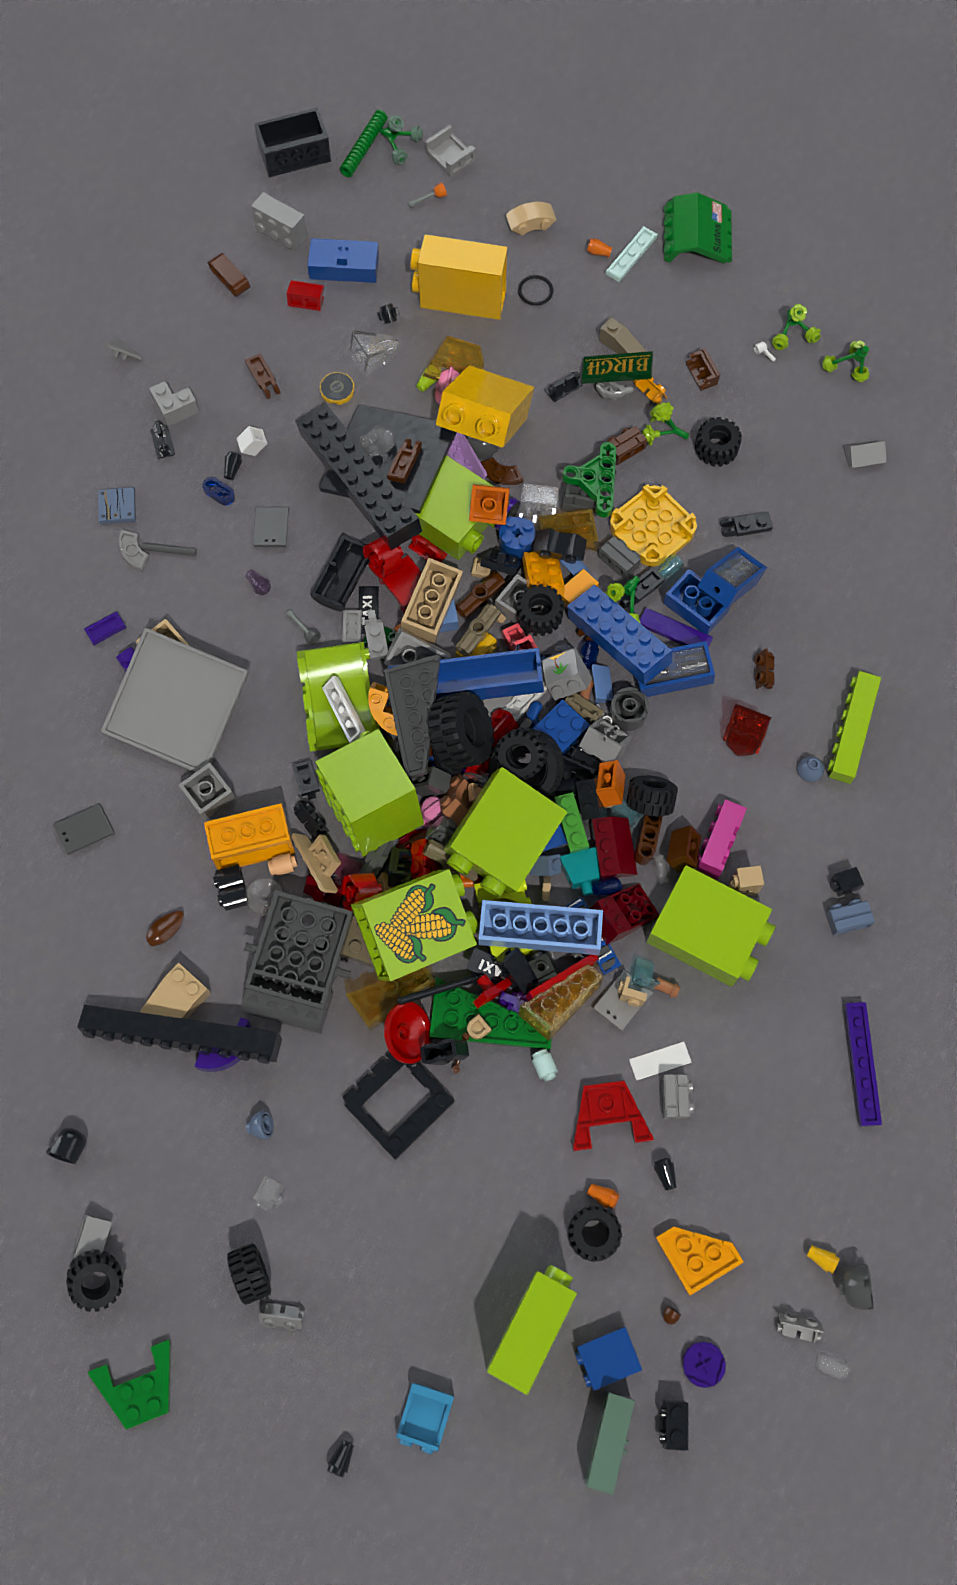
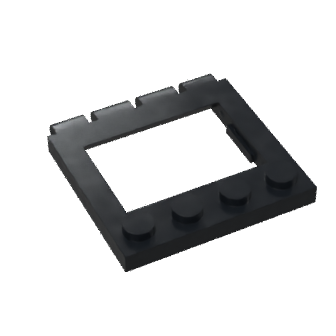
(416, 1124)

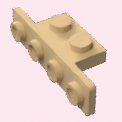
(320, 860)

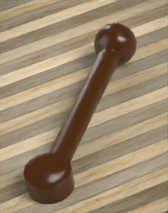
(455, 1068)

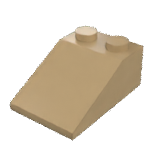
(177, 995)

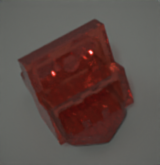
(746, 731)

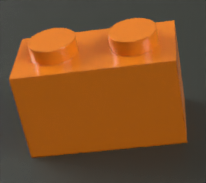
(610, 783)

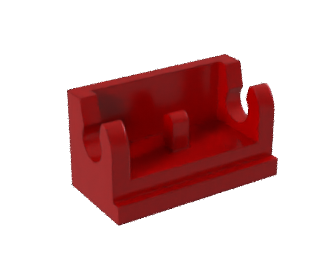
(305, 295)

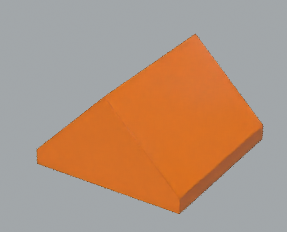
(489, 504)

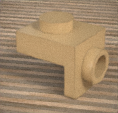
(632, 997)

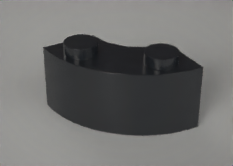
(559, 545)

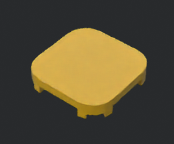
(653, 525)

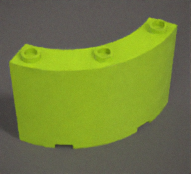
(315, 670)

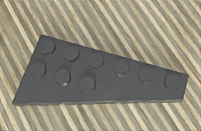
(412, 694)

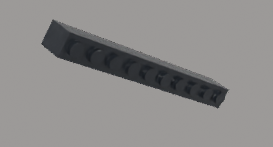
(180, 1033)

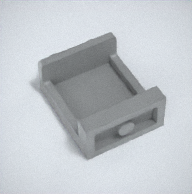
(449, 152)

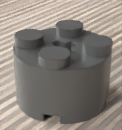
(638, 709)

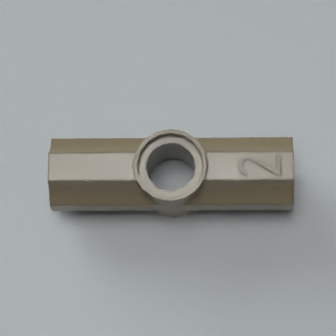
(484, 622)
(435, 852)

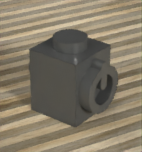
(441, 830)

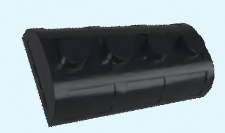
(340, 574)

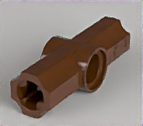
(487, 588)

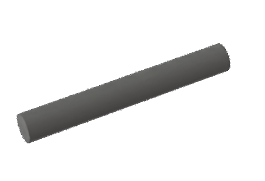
(169, 549)

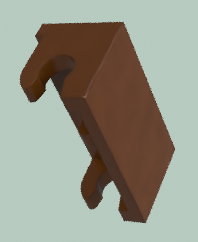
(703, 369)

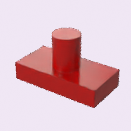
(490, 990)

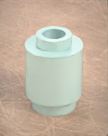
(544, 1065)

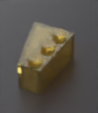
(576, 522)

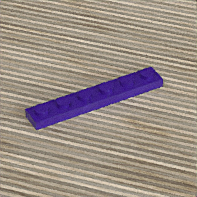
(863, 1064)

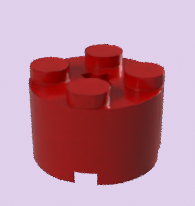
(382, 559)
(359, 887)

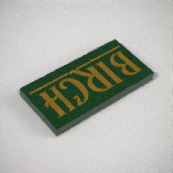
(617, 367)

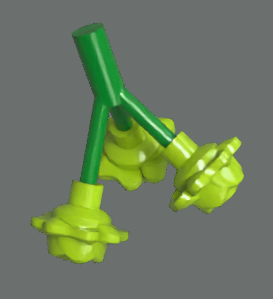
(662, 412)

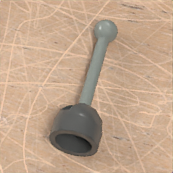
(311, 635)

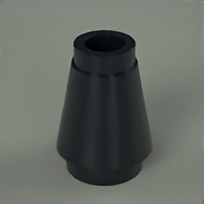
(232, 465)
(666, 1173)
(341, 1459)

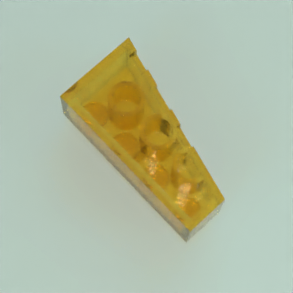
(376, 1000)
(554, 1007)

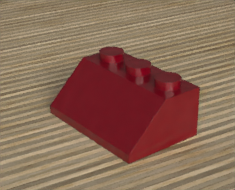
(613, 847)

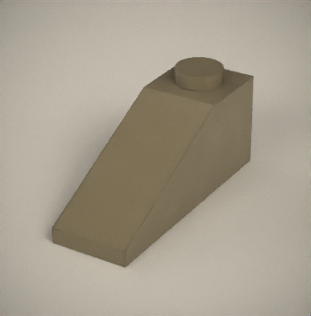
(619, 338)

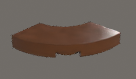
(502, 474)

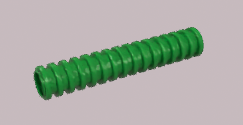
(363, 143)

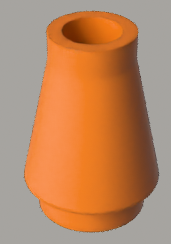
(599, 248)
(605, 1196)

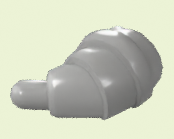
(613, 390)

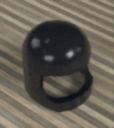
(68, 1146)

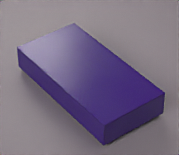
(105, 628)

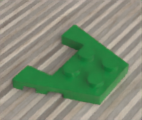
(140, 1397)

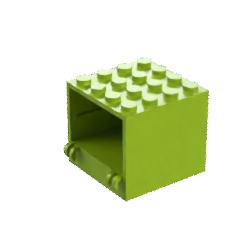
(369, 792)

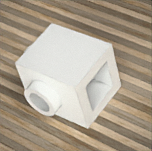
(251, 441)

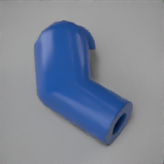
(533, 711)

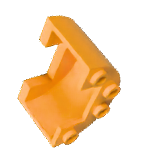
(381, 713)

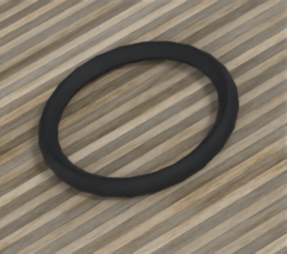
(535, 277)

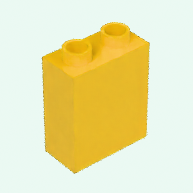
(460, 276)
(484, 406)

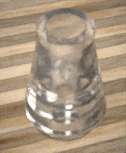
(661, 868)

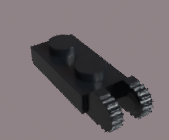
(747, 524)

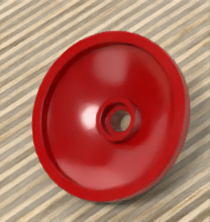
(406, 1032)

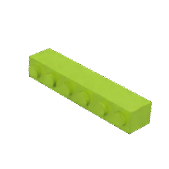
(854, 727)

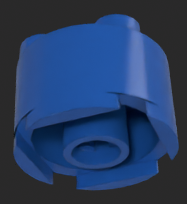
(517, 536)

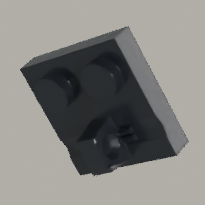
(500, 561)

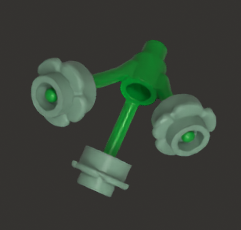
(395, 125)

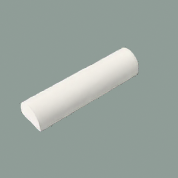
(343, 709)

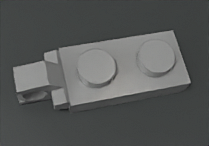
(375, 637)

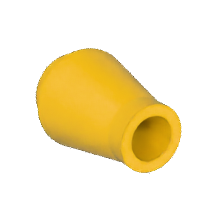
(823, 1258)

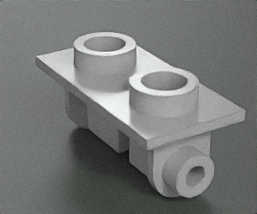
(272, 1316)
(809, 1328)

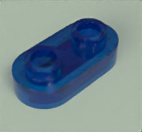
(221, 490)

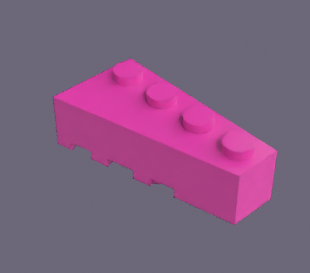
(721, 839)

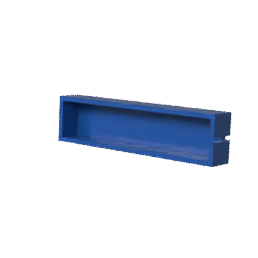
(492, 674)

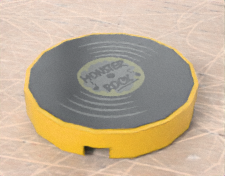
(337, 388)

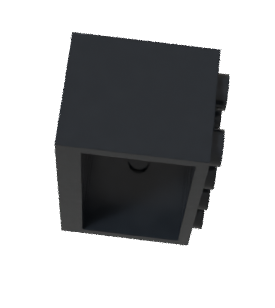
(293, 142)

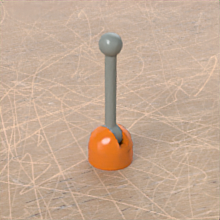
(439, 191)

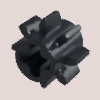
(388, 313)

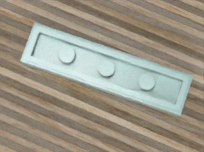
(631, 254)

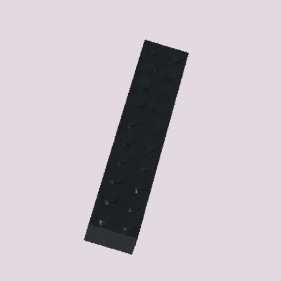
(359, 476)

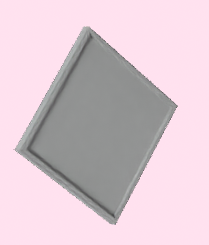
(175, 701)

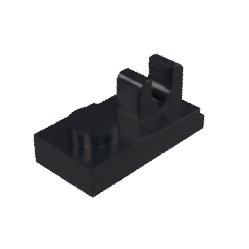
(306, 779)

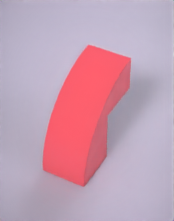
(514, 635)

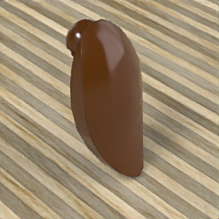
(164, 928)

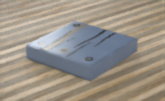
(116, 505)

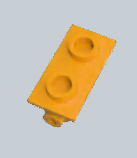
(655, 391)

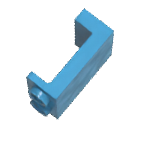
(424, 1418)

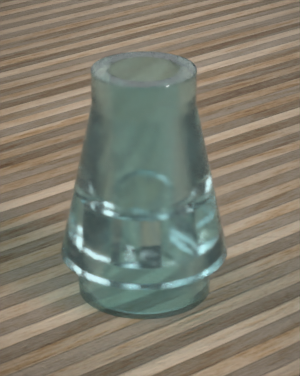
(671, 566)

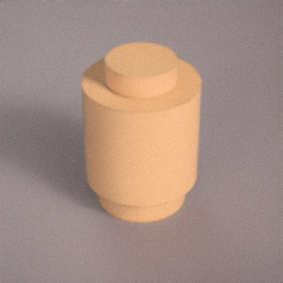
(282, 864)

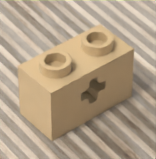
(747, 880)

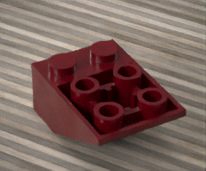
(625, 913)

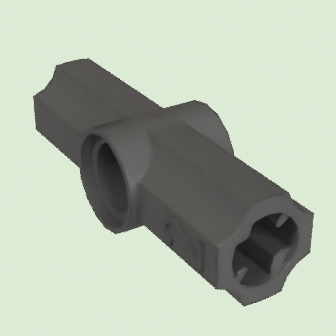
(378, 860)

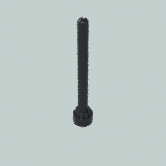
(439, 988)

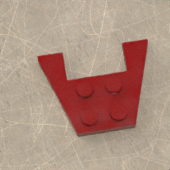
(608, 1105)

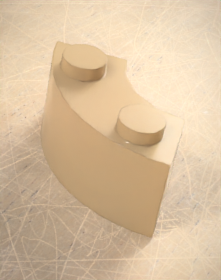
(531, 217)

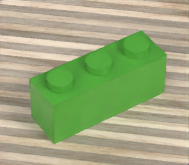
(572, 824)

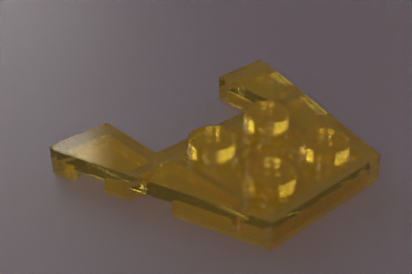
(455, 354)

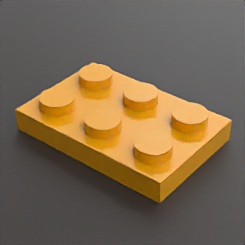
(543, 572)

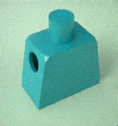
(581, 869)

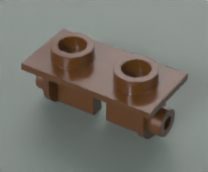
(764, 661)

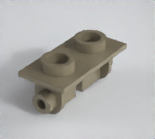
(584, 708)

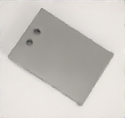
(618, 1008)

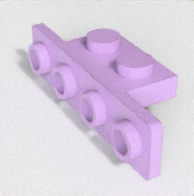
(464, 454)

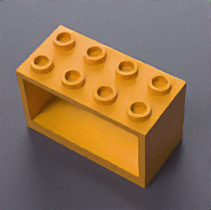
(249, 837)

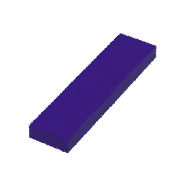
(672, 629)

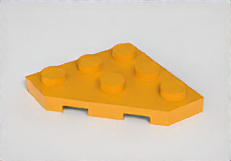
(697, 1257)

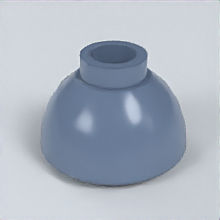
(810, 769)
(260, 1125)

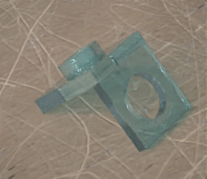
(625, 812)
(643, 974)

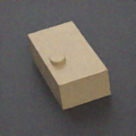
(431, 600)

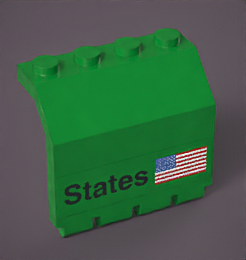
(697, 225)

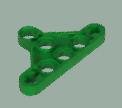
(596, 485)

